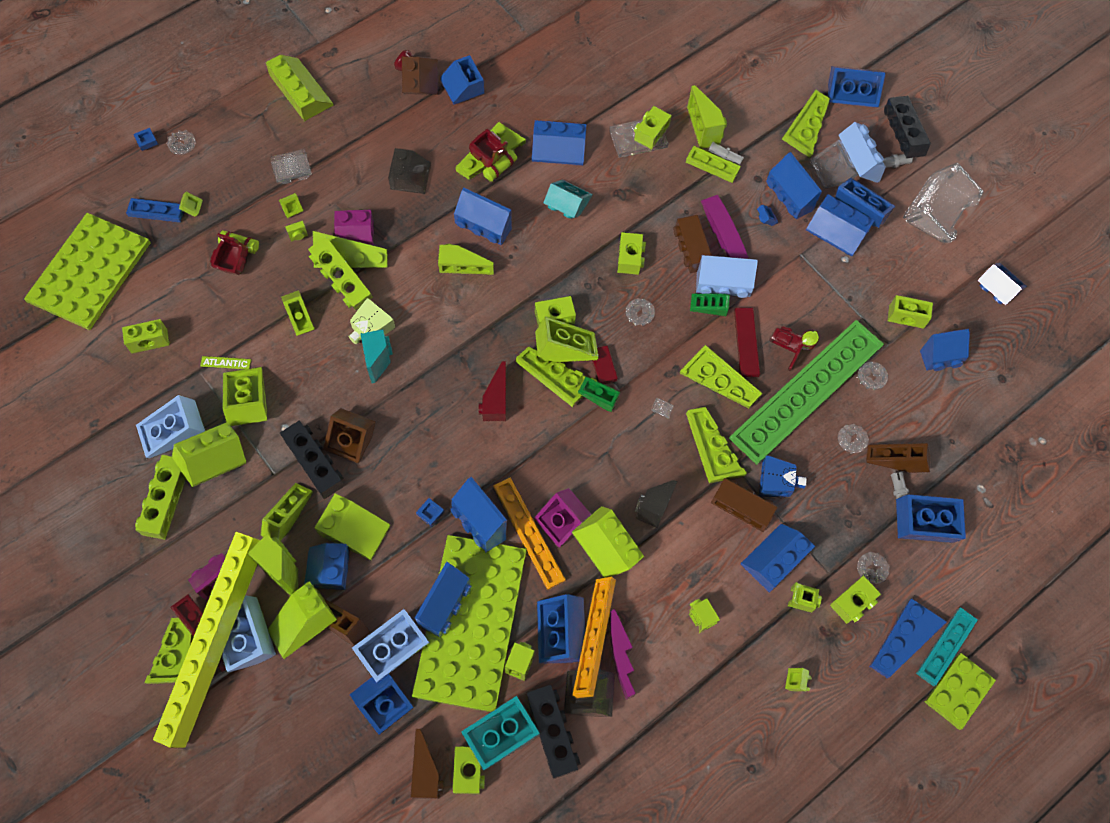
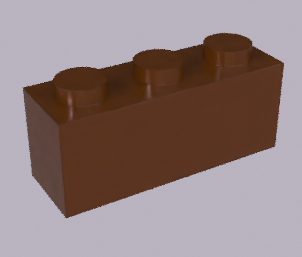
(691, 241)
(744, 504)

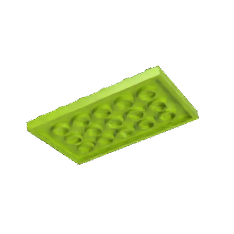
(87, 271)

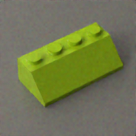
(298, 86)
(276, 563)

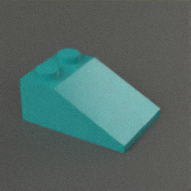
(500, 733)

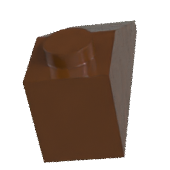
(902, 457)
(347, 625)
(425, 776)

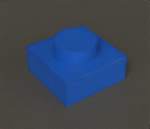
(145, 139)
(767, 215)
(430, 512)

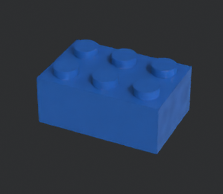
(930, 518)

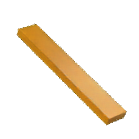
(529, 533)
(594, 638)

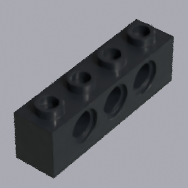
(907, 127)
(293, 437)
(558, 766)

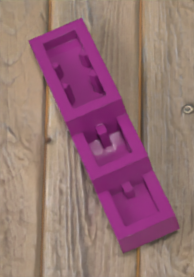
(724, 227)
(620, 646)

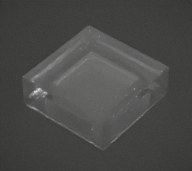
(662, 408)

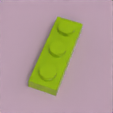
(713, 164)

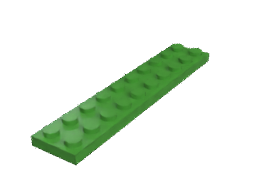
(806, 392)

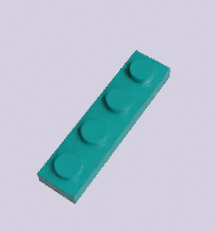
(946, 646)

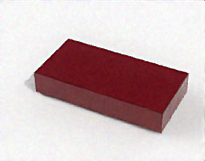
(604, 366)

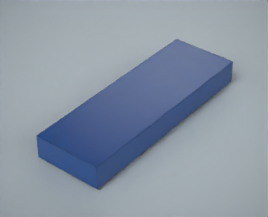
(154, 210)

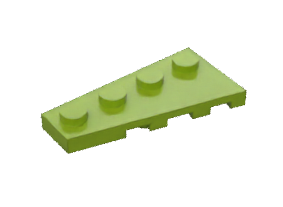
(807, 124)
(471, 167)
(355, 253)
(553, 375)
(718, 376)
(713, 448)

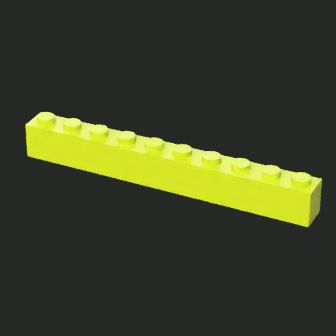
(207, 644)

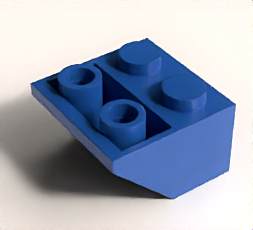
(462, 80)

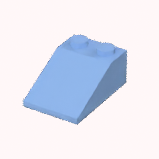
(169, 425)

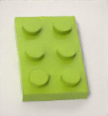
(960, 691)

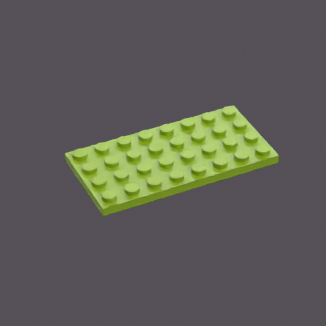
(470, 659)

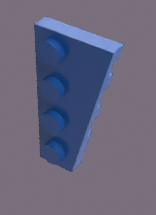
(906, 637)

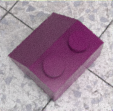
(354, 225)
(562, 516)
(205, 578)

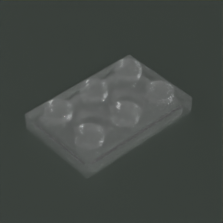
(624, 142)

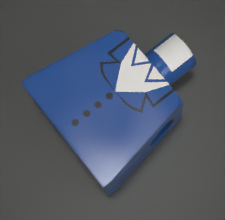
(779, 478)

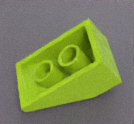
(705, 118)
(564, 342)
(244, 397)
(352, 525)
(300, 620)

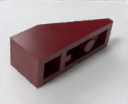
(494, 399)

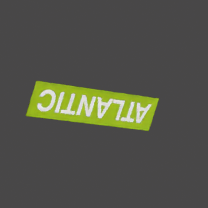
(220, 362)

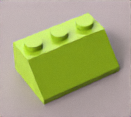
(209, 454)
(607, 543)

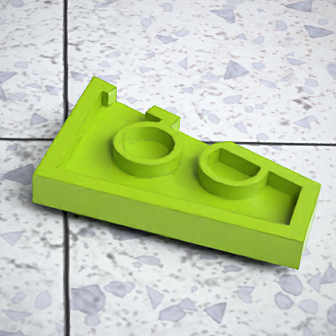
(171, 654)

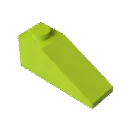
(460, 260)
(285, 512)

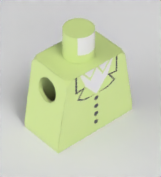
(368, 319)

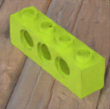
(324, 249)
(166, 507)

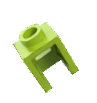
(797, 601)
(703, 614)

